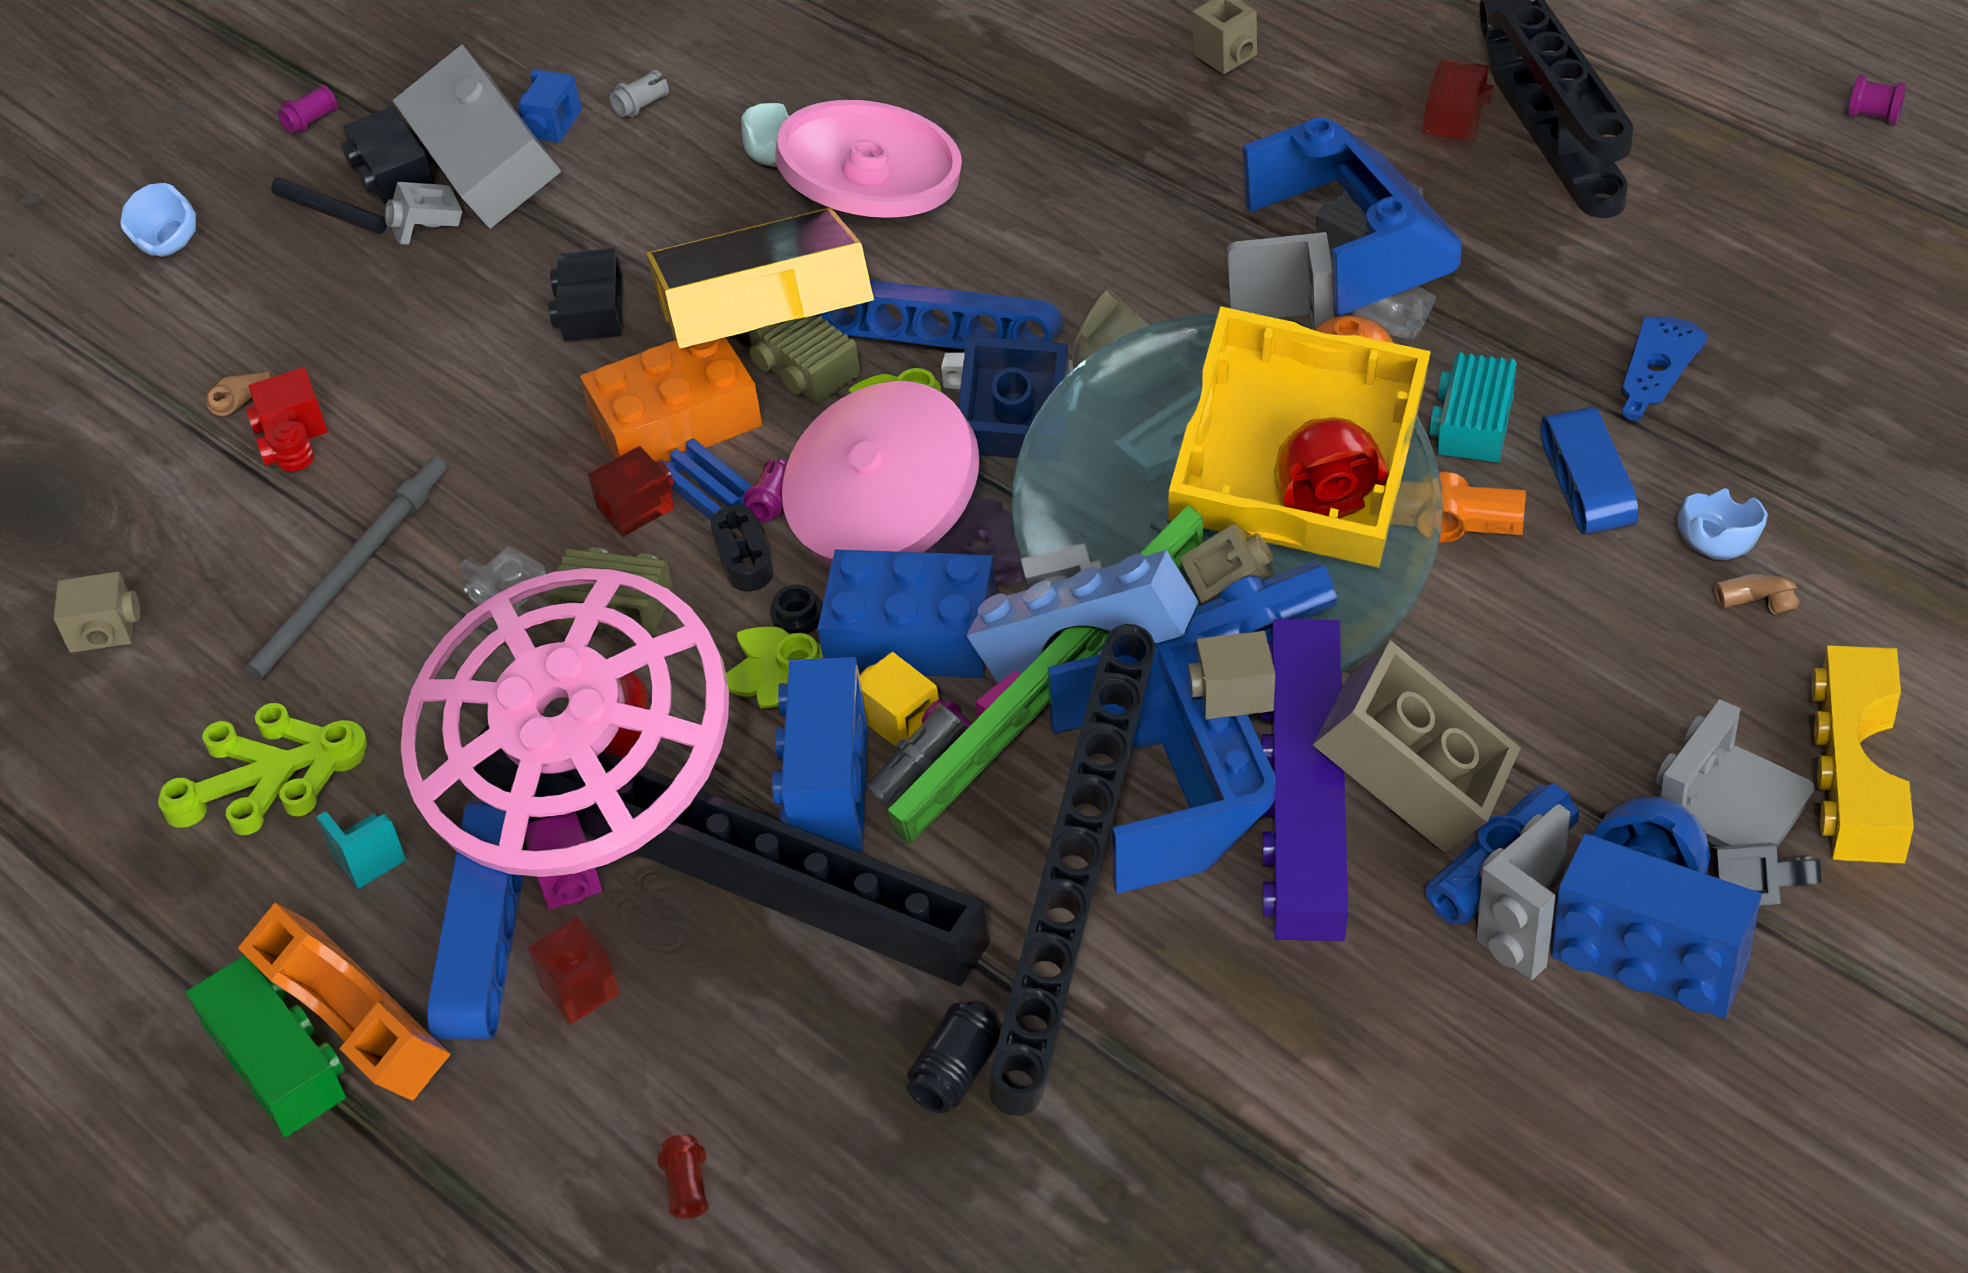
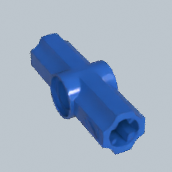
(1254, 602)
(1458, 887)

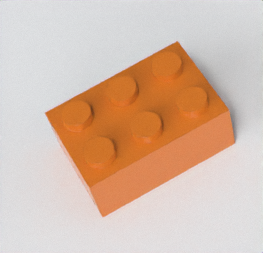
(671, 397)

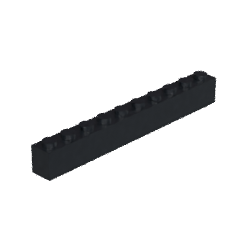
(790, 871)

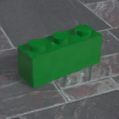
(268, 1044)

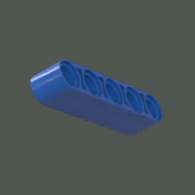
(961, 308)
(474, 938)

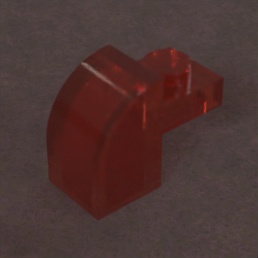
(1457, 99)

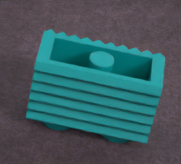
(1475, 407)

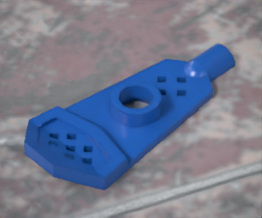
(1661, 343)

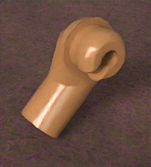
(232, 392)
(1754, 587)

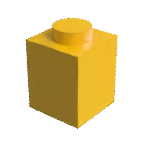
(896, 697)

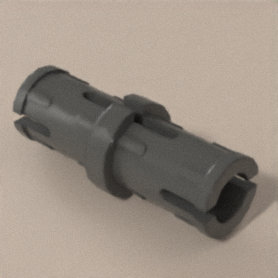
(915, 755)

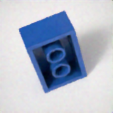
(907, 607)
(823, 750)
(1655, 925)

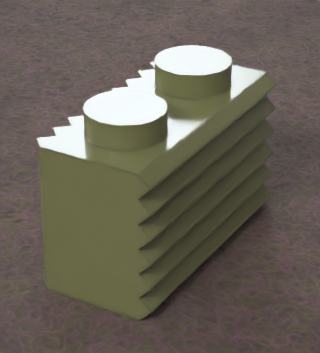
(806, 356)
(633, 603)

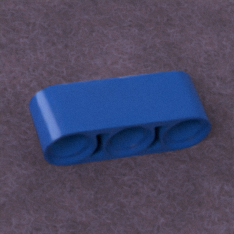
(1589, 470)

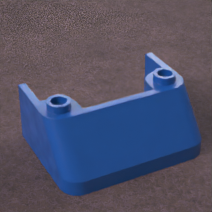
(1407, 236)
(1213, 759)

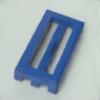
(712, 476)

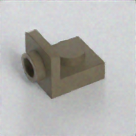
(1226, 559)

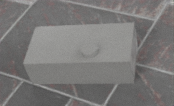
(476, 136)

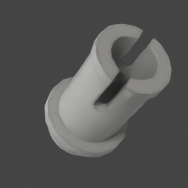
(629, 98)

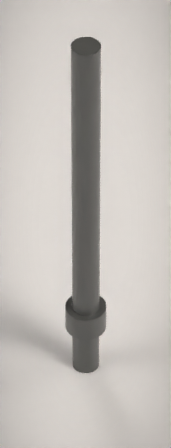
(405, 500)

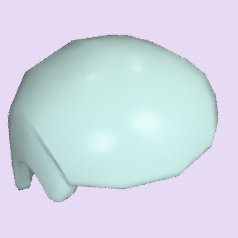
(760, 131)

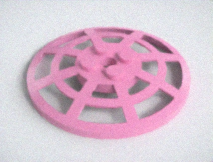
(575, 735)

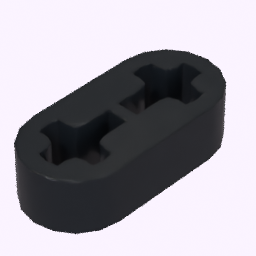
(733, 550)

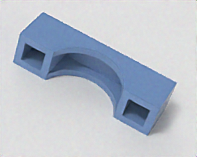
(1138, 591)

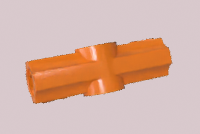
(1479, 509)

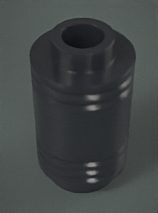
(953, 1057)

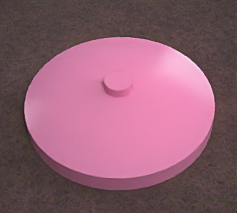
(868, 158)
(881, 471)

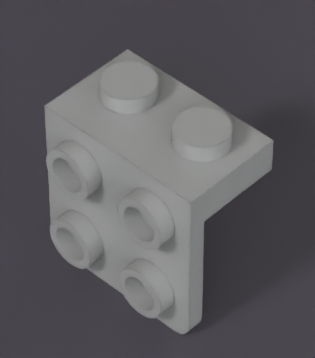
(1282, 277)
(1729, 788)
(1516, 896)

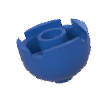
(1657, 829)

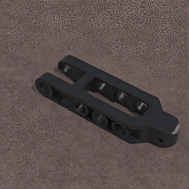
(1580, 108)

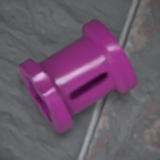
(1877, 99)

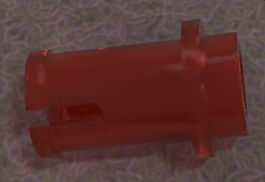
(682, 1163)

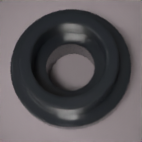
(796, 609)

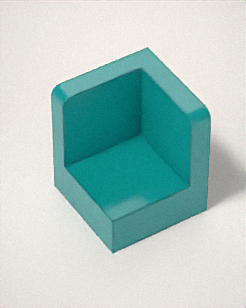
(363, 849)

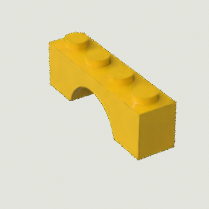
(1866, 806)

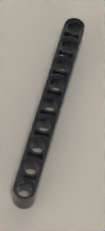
(1070, 887)

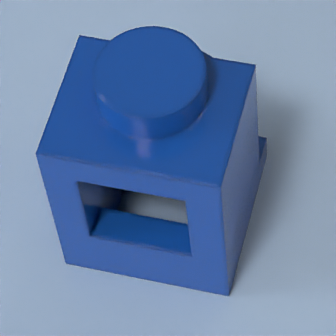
(550, 105)

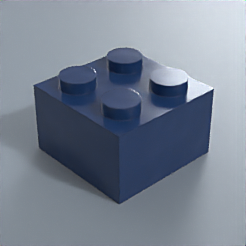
(1006, 387)

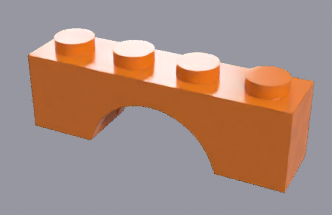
(373, 1026)

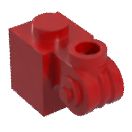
(288, 416)

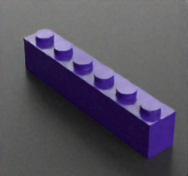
(1309, 802)

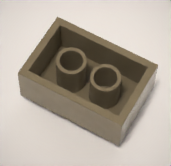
(1417, 747)

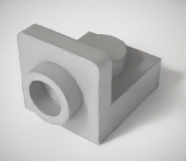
(421, 204)
(1055, 565)

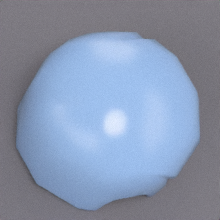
(158, 219)
(1719, 525)

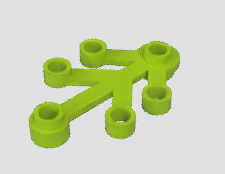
(325, 748)

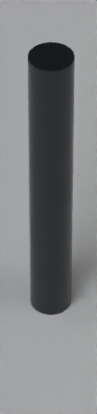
(329, 205)

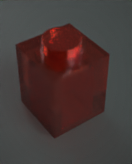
(632, 490)
(573, 970)

